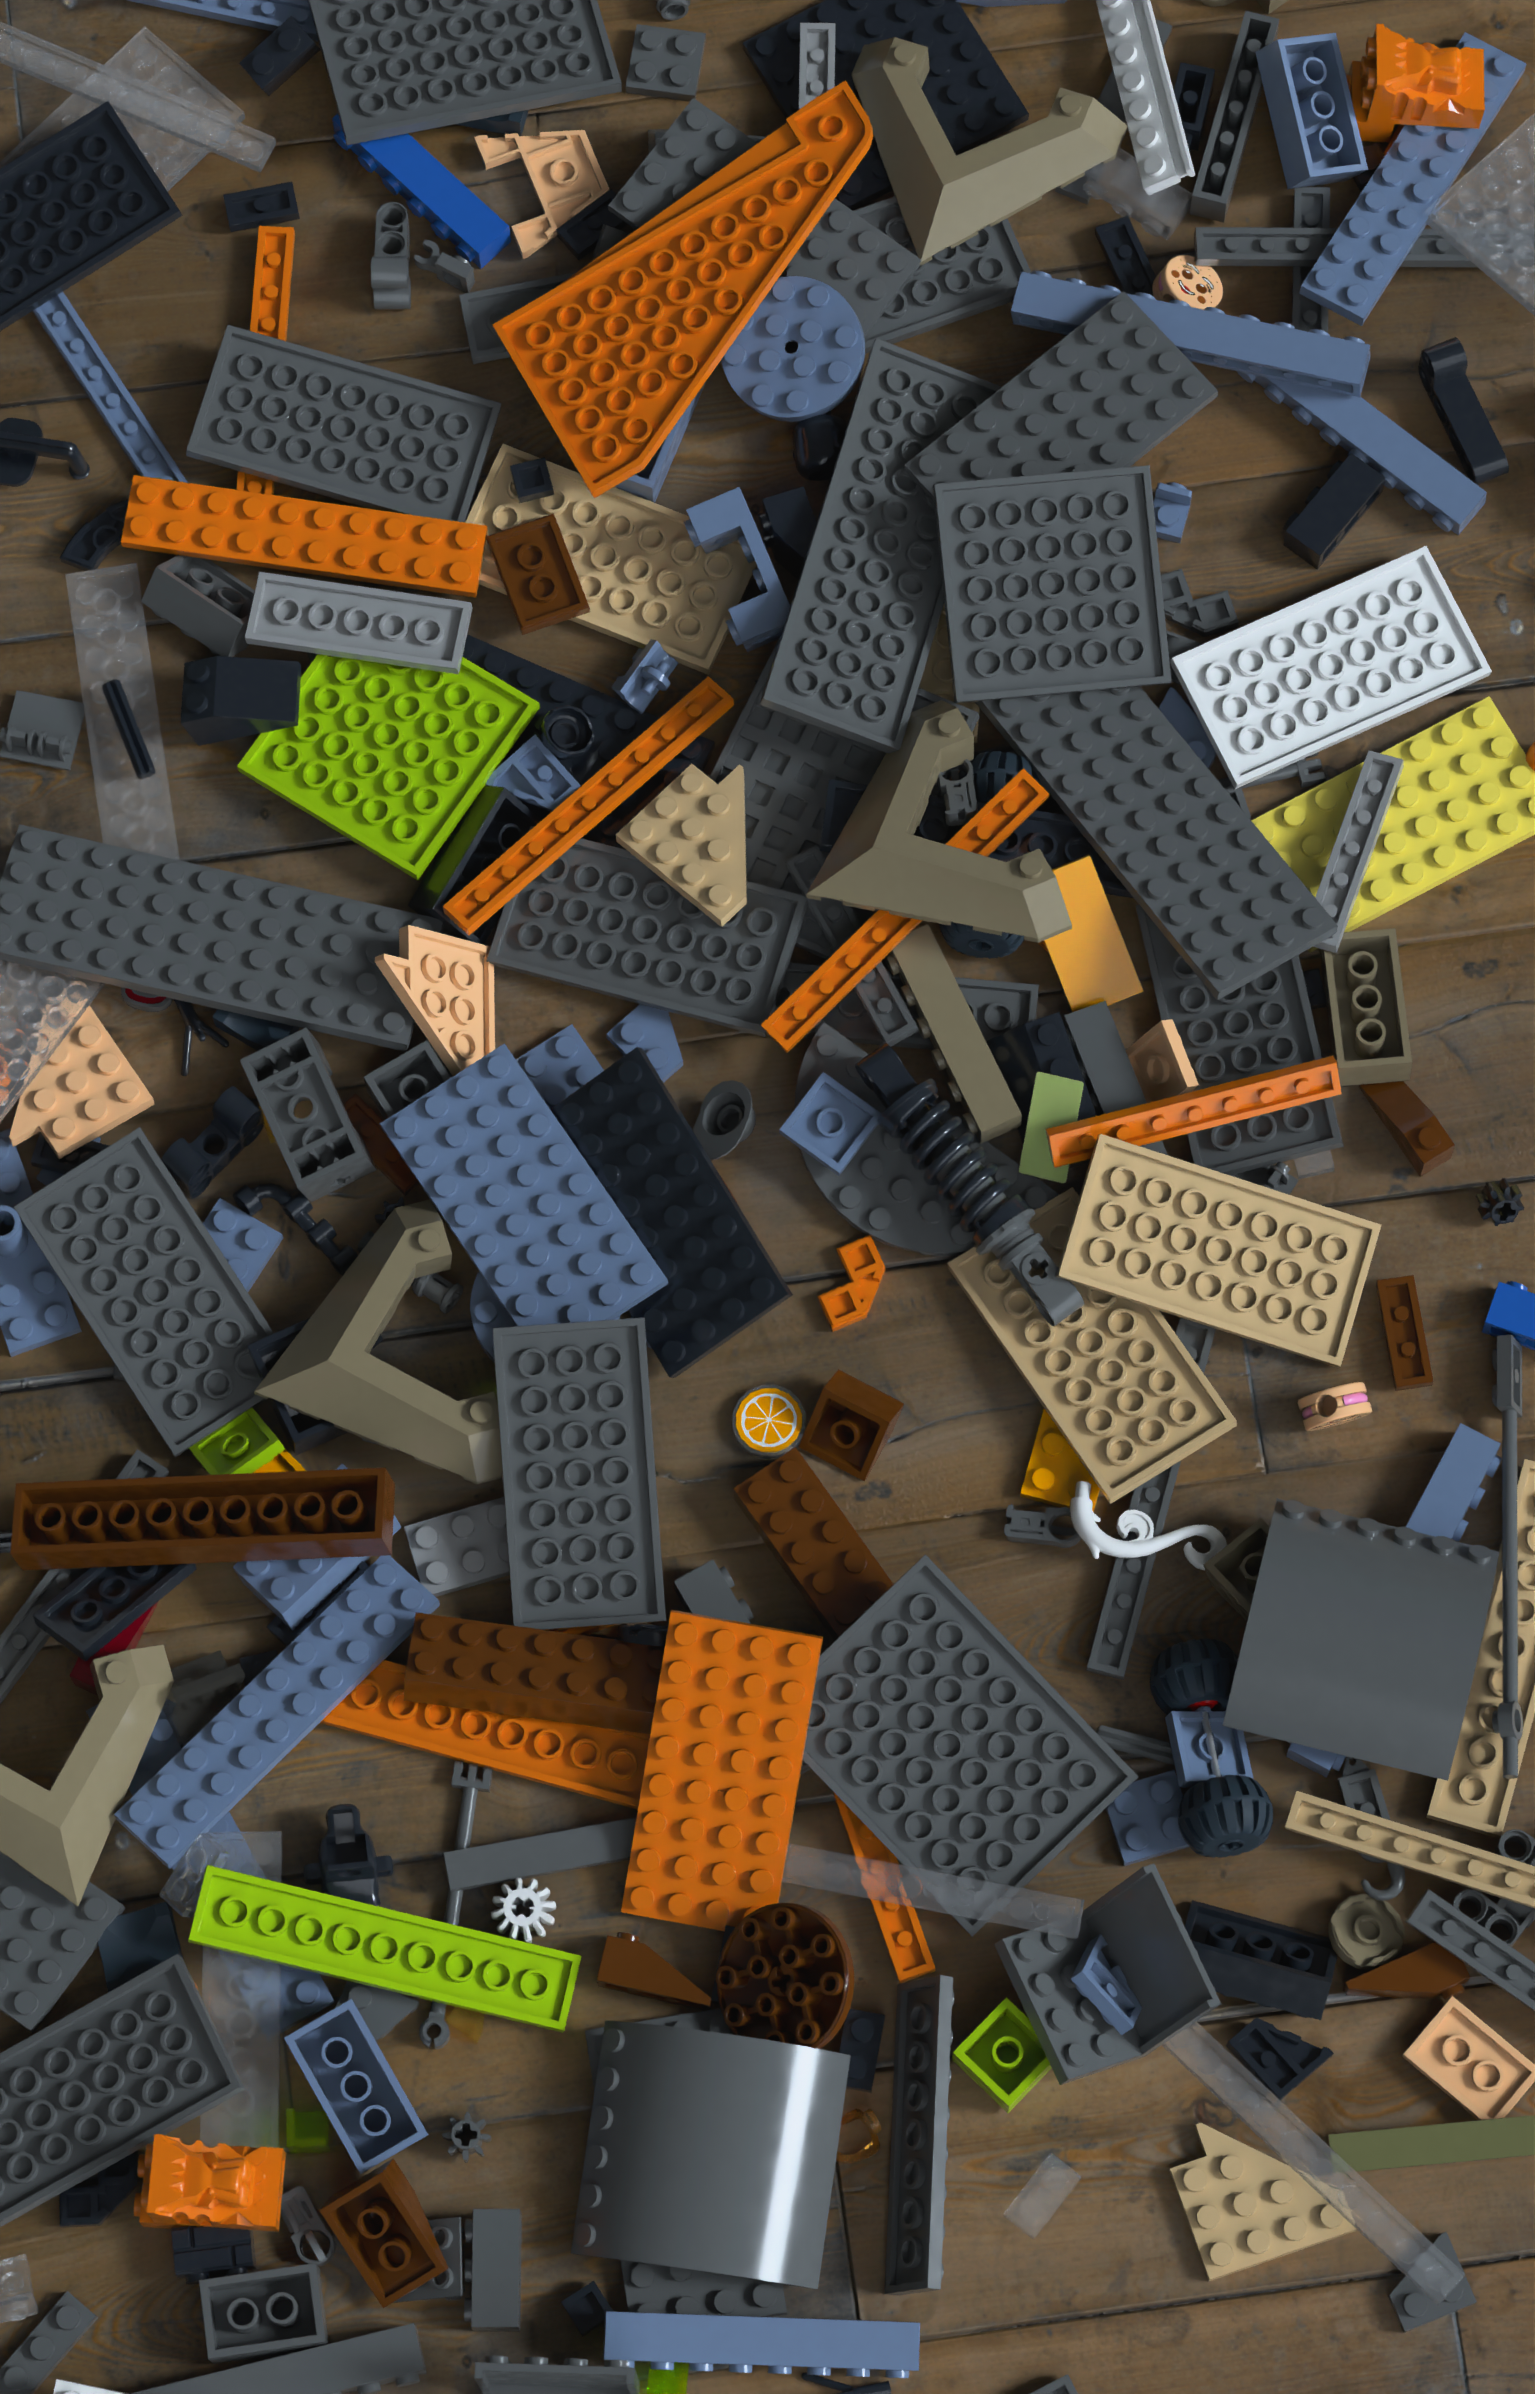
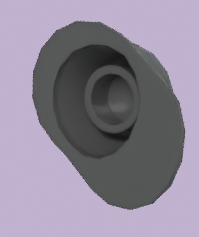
(725, 1118)

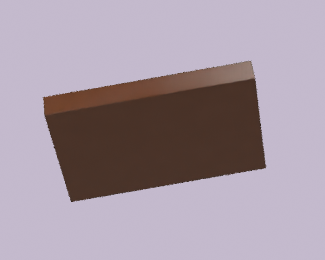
(538, 574)

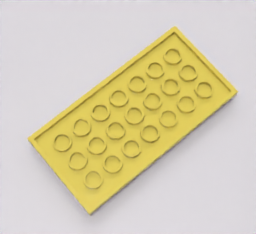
(1454, 806)

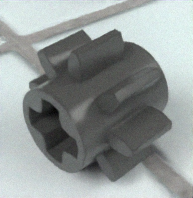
(459, 2130)

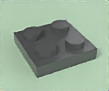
(665, 62)

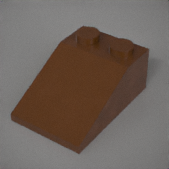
(385, 2233)

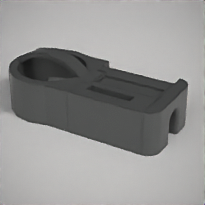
(959, 795)
(1037, 1527)
(304, 2220)

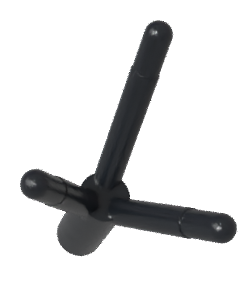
(193, 1023)
(876, 2388)

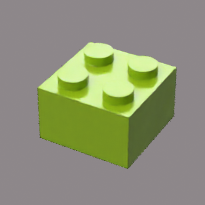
(1003, 2056)

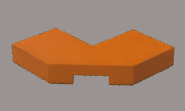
(853, 1300)

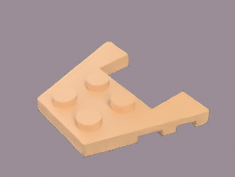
(561, 174)

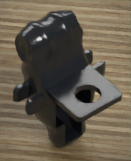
(348, 1859)

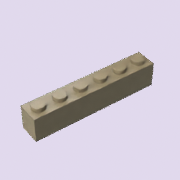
(954, 1035)

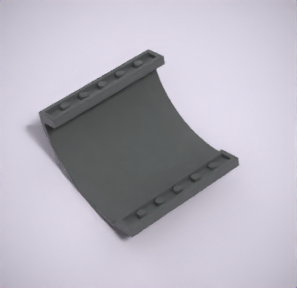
(1362, 1639)
(711, 2153)

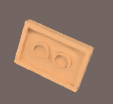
(1471, 2062)

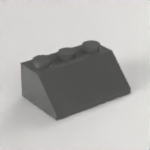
(202, 602)

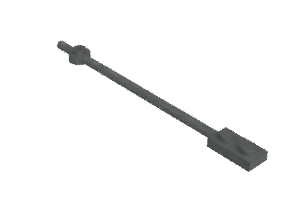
(1508, 1399)

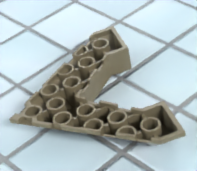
(955, 196)
(892, 870)
(336, 1378)
(65, 1829)

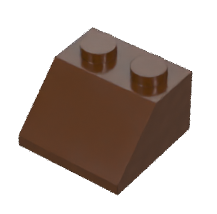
(851, 1424)

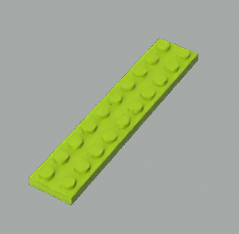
(384, 1948)

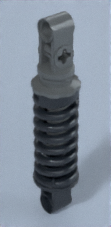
(998, 1221)

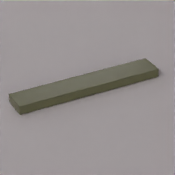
(1436, 2143)

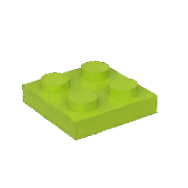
(238, 1446)

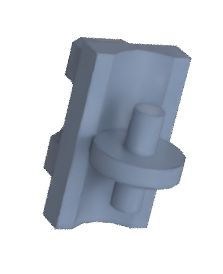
(646, 676)

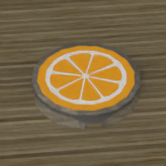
(768, 1421)

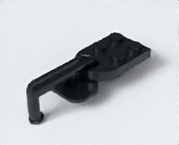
(22, 444)

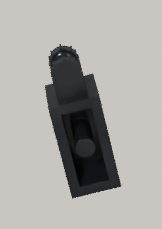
(1193, 96)

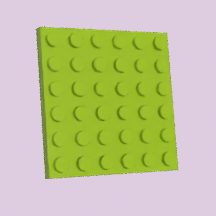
(391, 751)

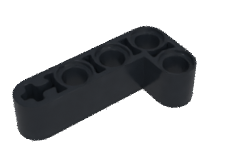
(1460, 412)

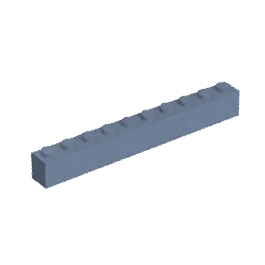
(1204, 335)
(1438, 1513)

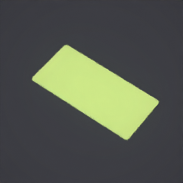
(1053, 1104)

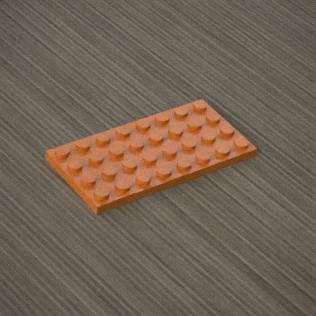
(721, 1771)

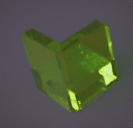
(307, 2131)

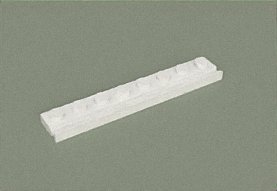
(1146, 93)

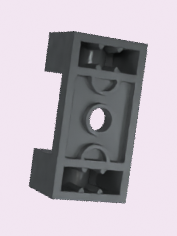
(318, 1149)

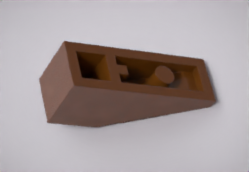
(1410, 1124)
(642, 1972)
(1417, 1975)

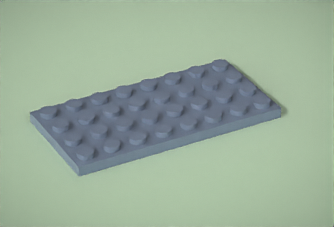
(522, 1197)

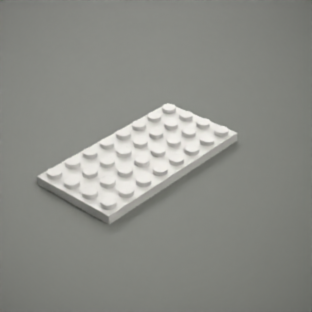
(1330, 667)

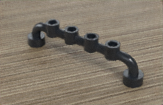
(297, 1210)

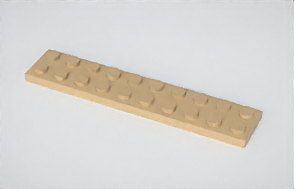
(1476, 1792)

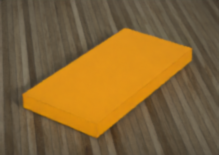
(1092, 954)

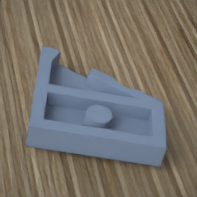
(1106, 1987)

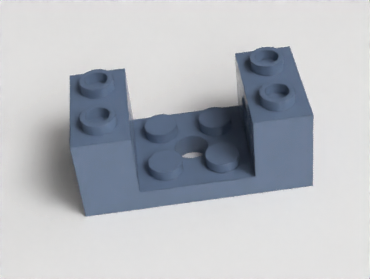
(724, 522)

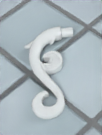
(1136, 1521)

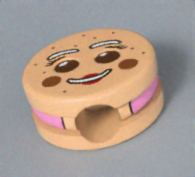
(1188, 283)
(1334, 1406)

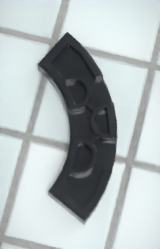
(96, 538)

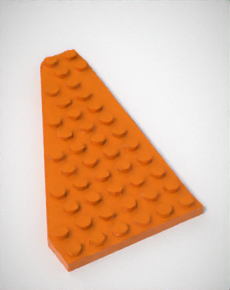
(651, 318)

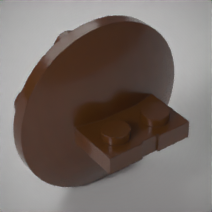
(786, 1976)

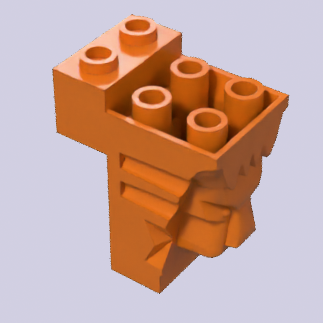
(1415, 85)
(209, 2185)

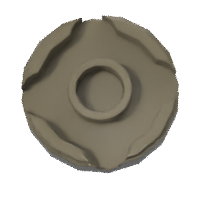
(1366, 1932)

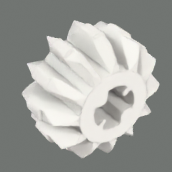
(525, 1897)

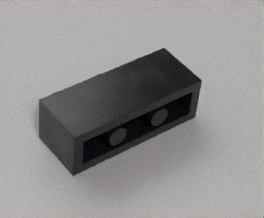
(1333, 510)

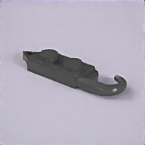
(1363, 1792)

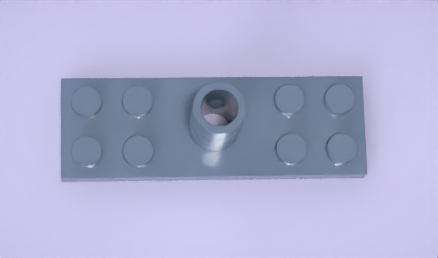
(32, 1297)

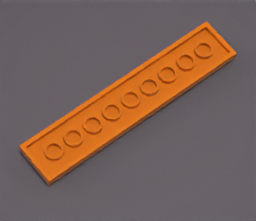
(304, 536)
(554, 1753)

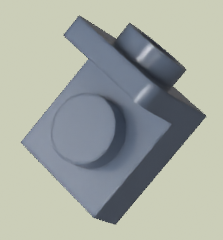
(1171, 510)

